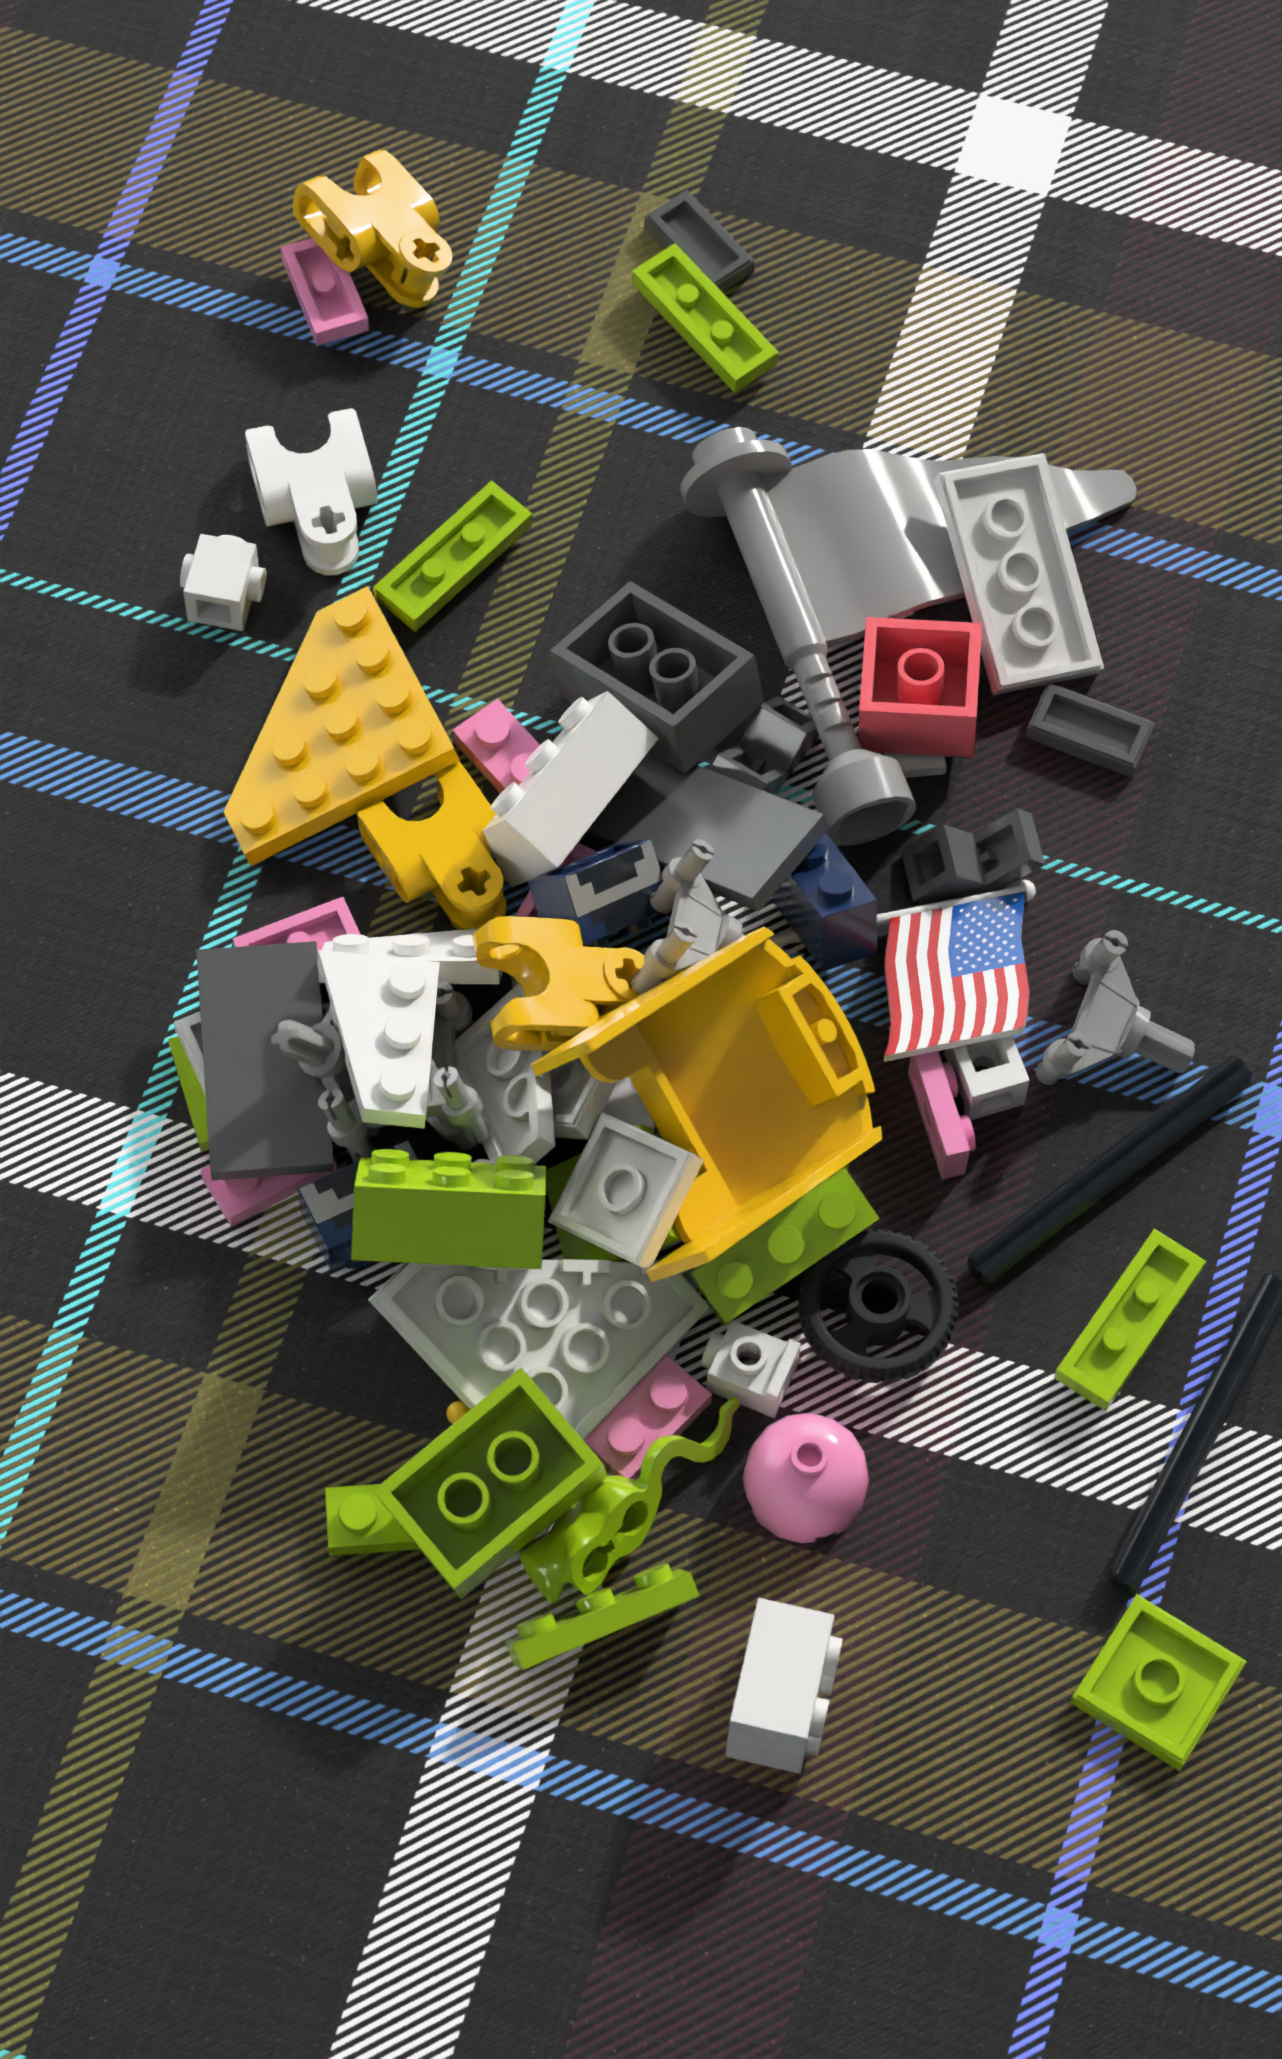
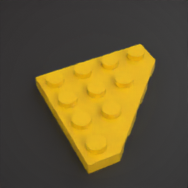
(339, 733)

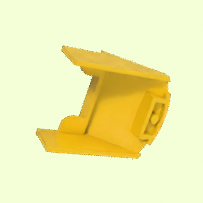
(744, 1071)

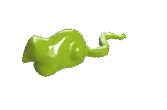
(613, 1516)

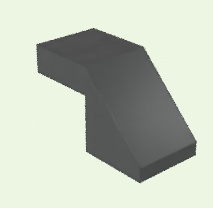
(770, 746)
(962, 864)

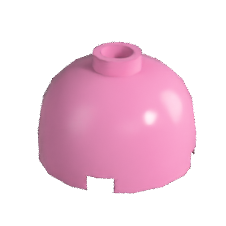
(806, 1477)

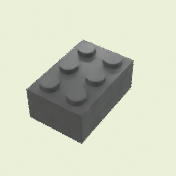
(662, 668)

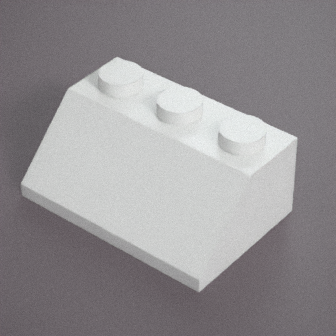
(565, 787)

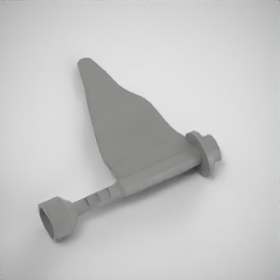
(845, 545)

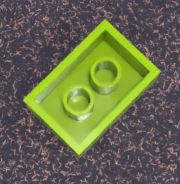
(449, 1210)
(491, 1483)

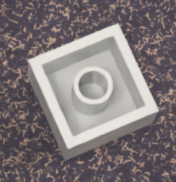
(777, 1694)

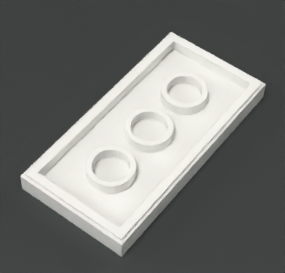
(1018, 573)

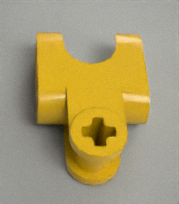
(383, 227)
(441, 852)
(561, 979)

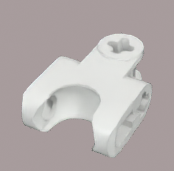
(316, 490)

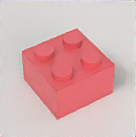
(919, 687)

